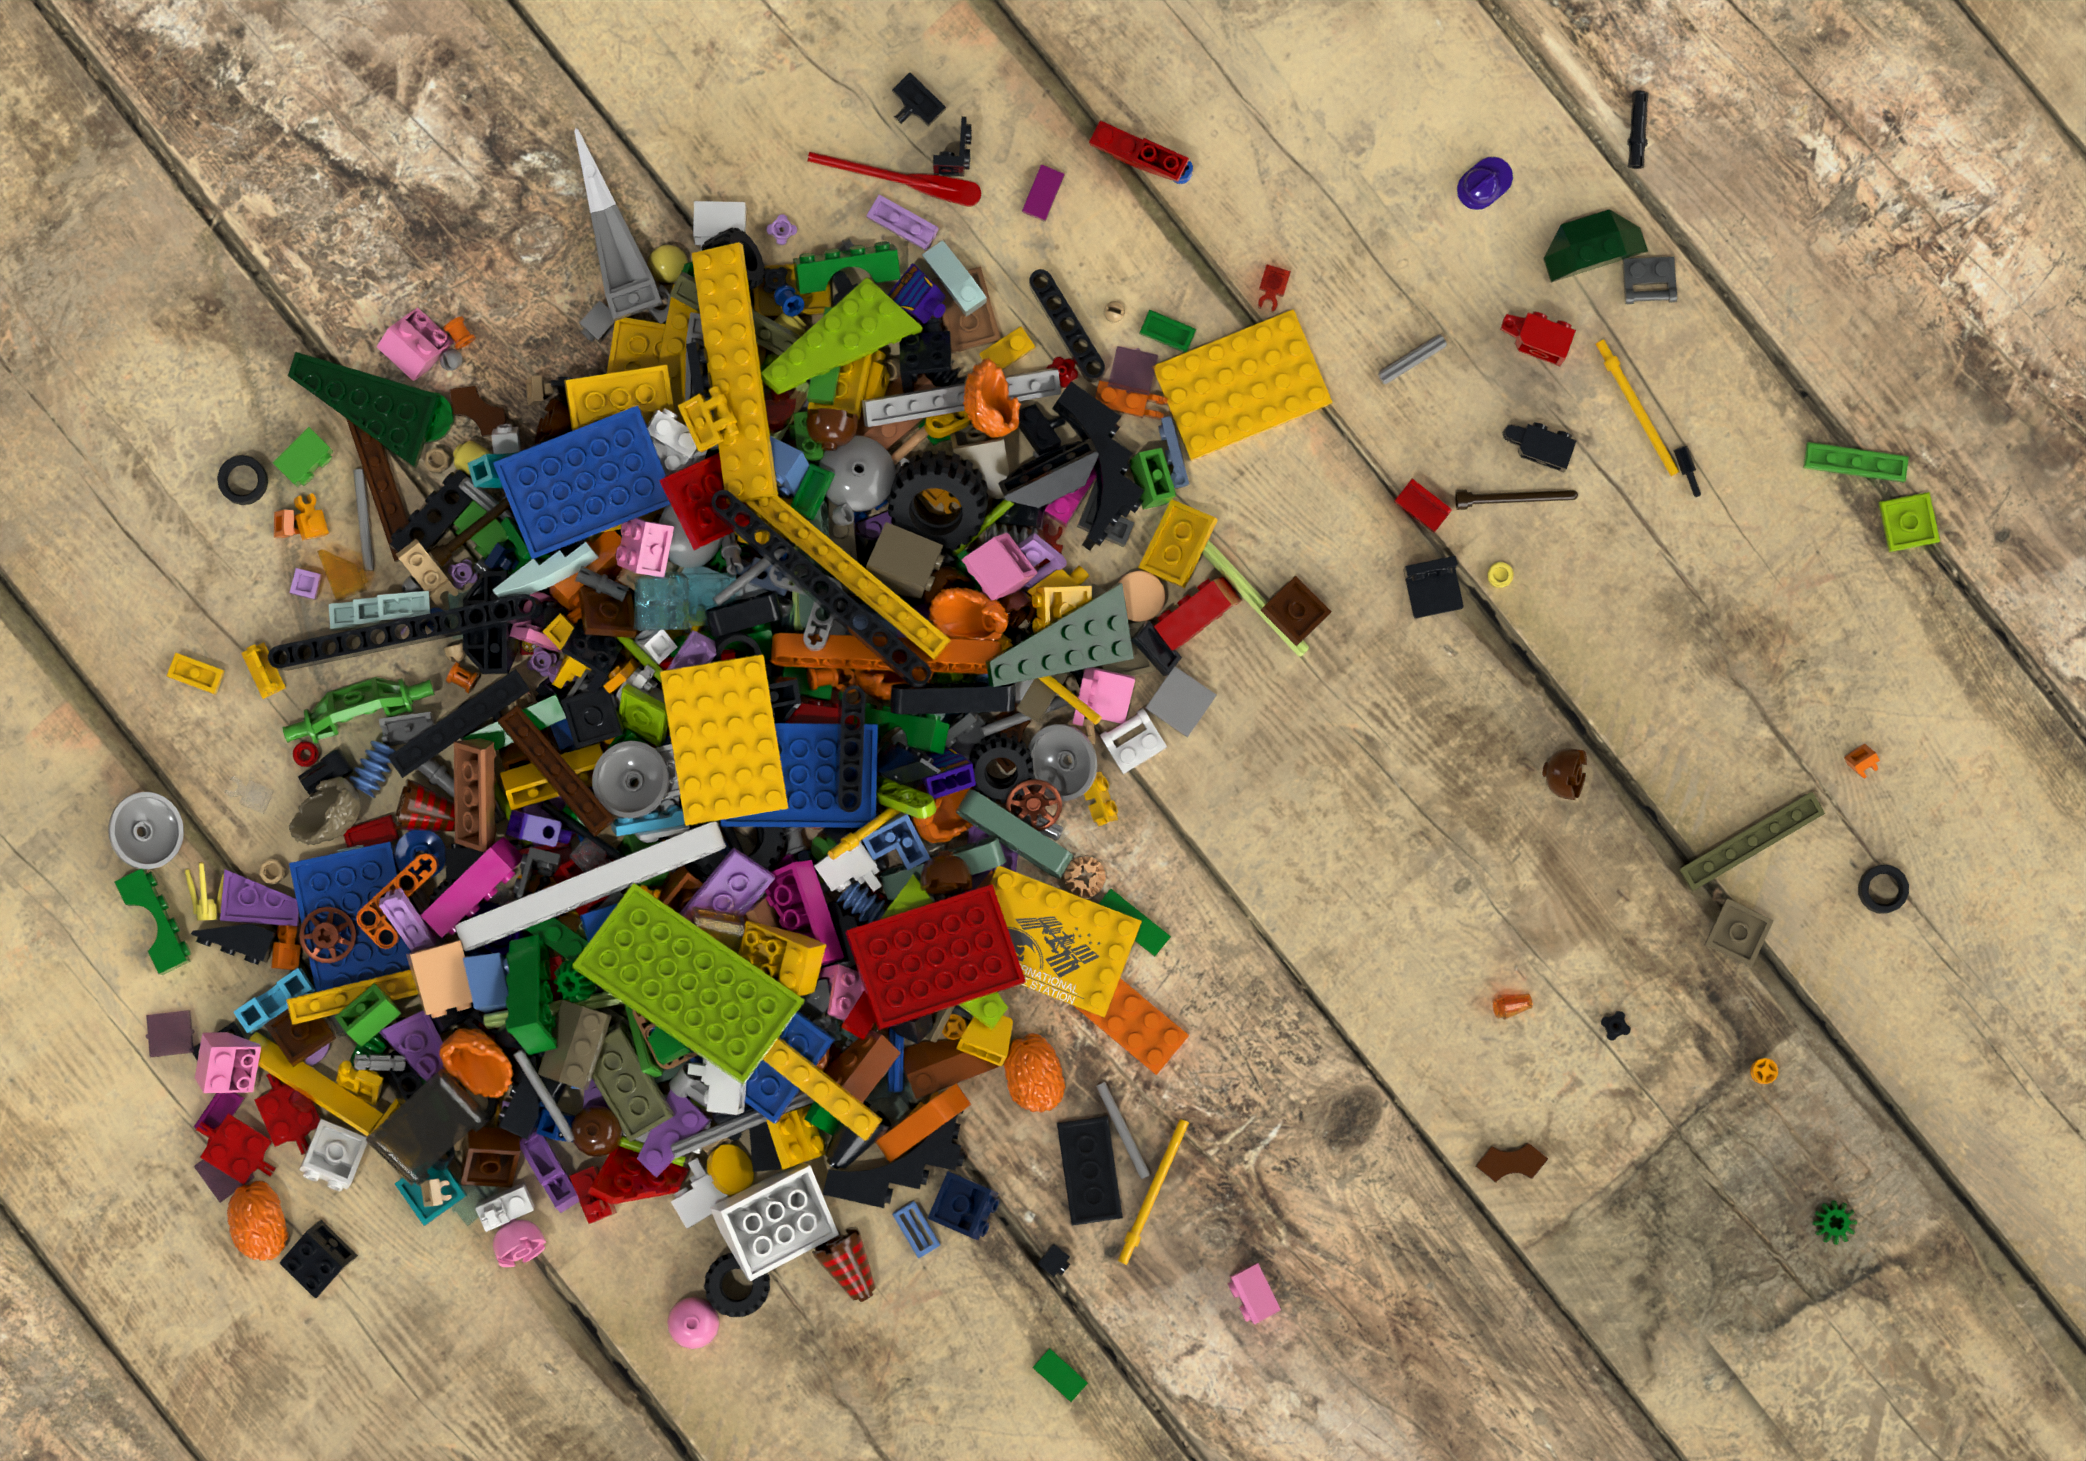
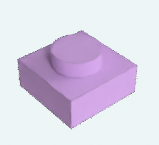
(305, 584)

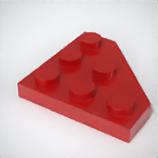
(627, 1179)

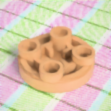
(1142, 595)

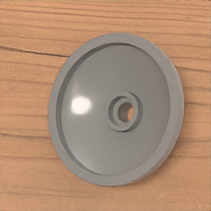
(864, 489)
(681, 550)
(1050, 760)
(619, 768)
(160, 827)

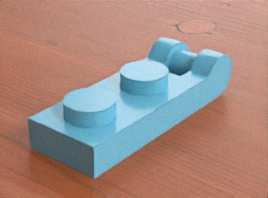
(654, 820)

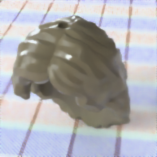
(326, 812)

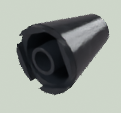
(847, 1146)

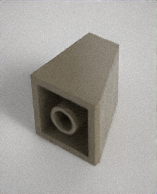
(985, 453)
(905, 561)

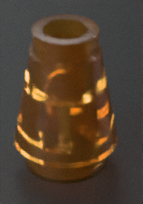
(1511, 1005)

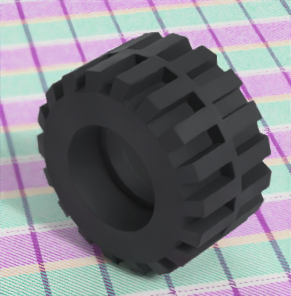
(753, 258)
(995, 748)
(724, 1304)

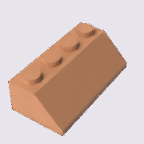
(892, 434)
(474, 793)

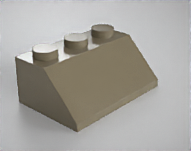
(579, 1042)

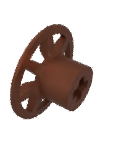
(1034, 802)
(327, 935)

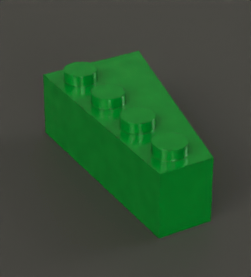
(530, 995)

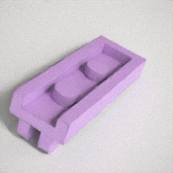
(902, 222)
(406, 920)

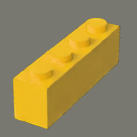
(528, 786)

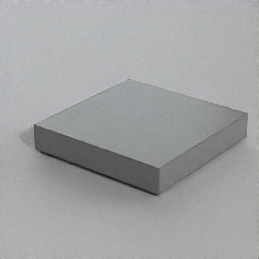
(1180, 701)

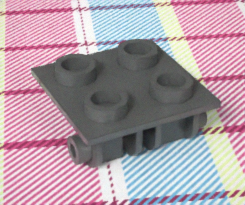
(816, 1007)

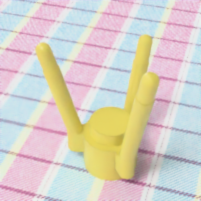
(205, 908)

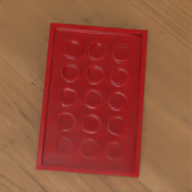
(935, 957)

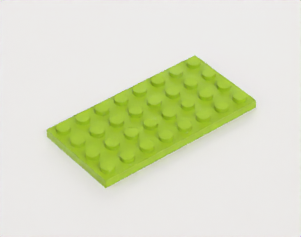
(688, 983)

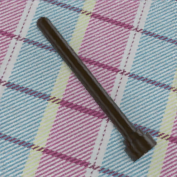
(1466, 499)
(445, 552)

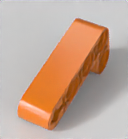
(382, 923)
(923, 1122)

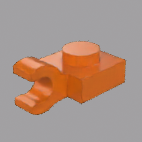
(286, 953)

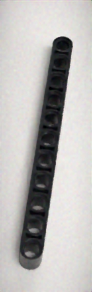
(815, 576)
(393, 632)

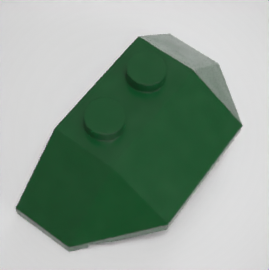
(1592, 244)

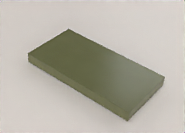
(628, 1090)

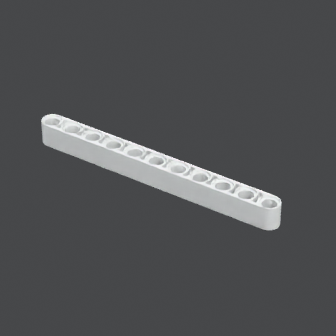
(590, 886)

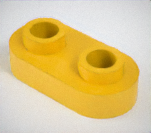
(947, 423)

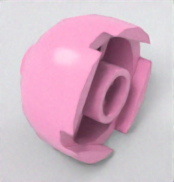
(517, 1241)
(693, 1323)

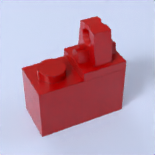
(593, 1207)

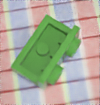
(798, 432)

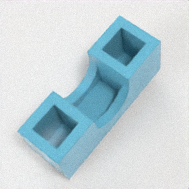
(273, 1002)

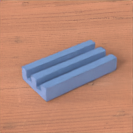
(896, 1215)

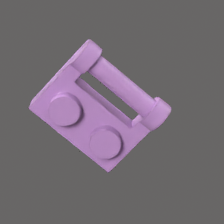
(1036, 551)

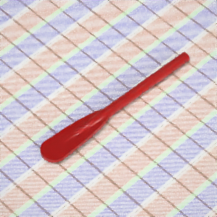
(940, 187)

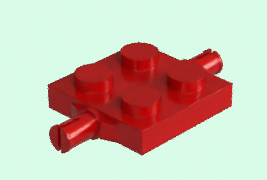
(282, 1120)
(235, 1149)

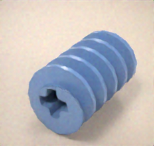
(372, 768)
(862, 903)

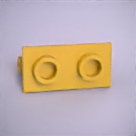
(264, 675)
(1104, 809)

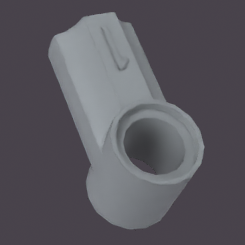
(688, 1085)

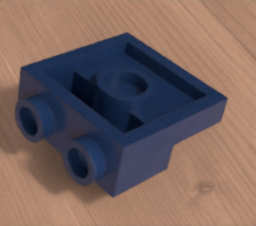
(964, 1206)

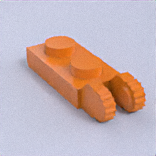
(1129, 403)

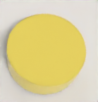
(1500, 575)

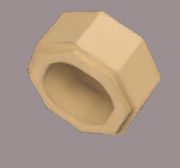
(437, 460)
(272, 871)

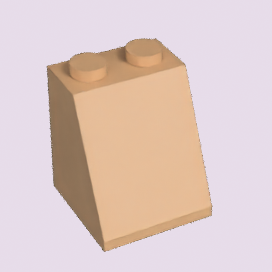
(441, 978)

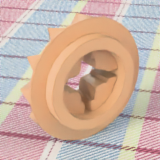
(1095, 883)

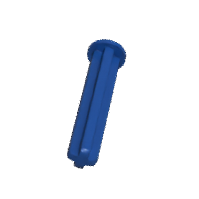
(895, 1072)

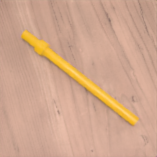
(1613, 364)
(1062, 691)
(852, 840)
(1132, 1238)

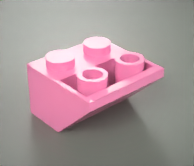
(414, 343)
(999, 567)
(226, 1063)
(1254, 1294)

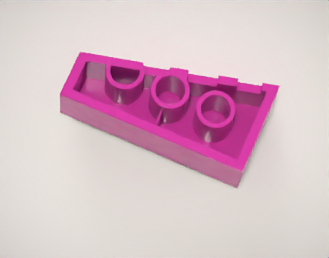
(471, 887)
(802, 906)

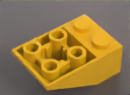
(784, 956)

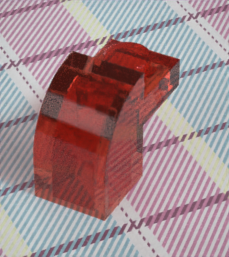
(779, 410)

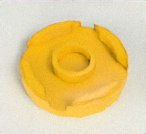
(730, 1169)

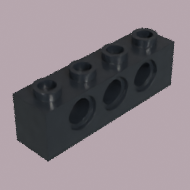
(435, 503)

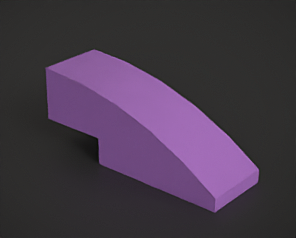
(549, 1171)

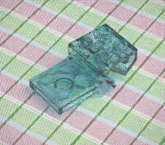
(677, 599)

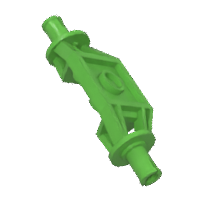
(355, 700)

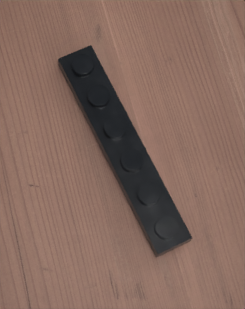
(459, 723)

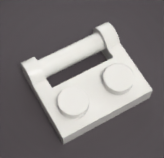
(1136, 749)

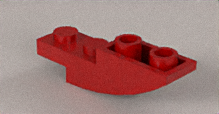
(1138, 152)

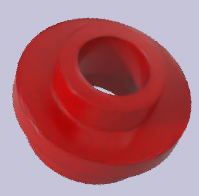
(297, 754)

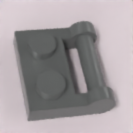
(1647, 272)

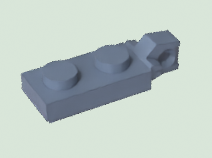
(1174, 454)

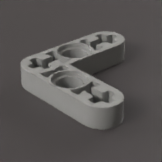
(810, 630)

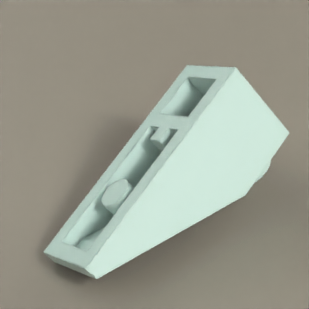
(955, 278)

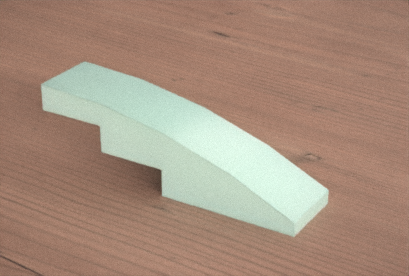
(537, 577)
(378, 610)

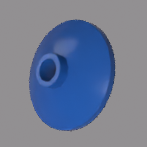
(419, 841)

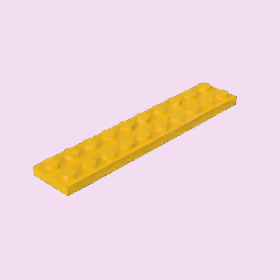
(735, 370)

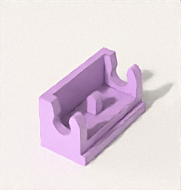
(695, 651)

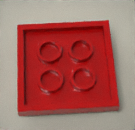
(691, 497)

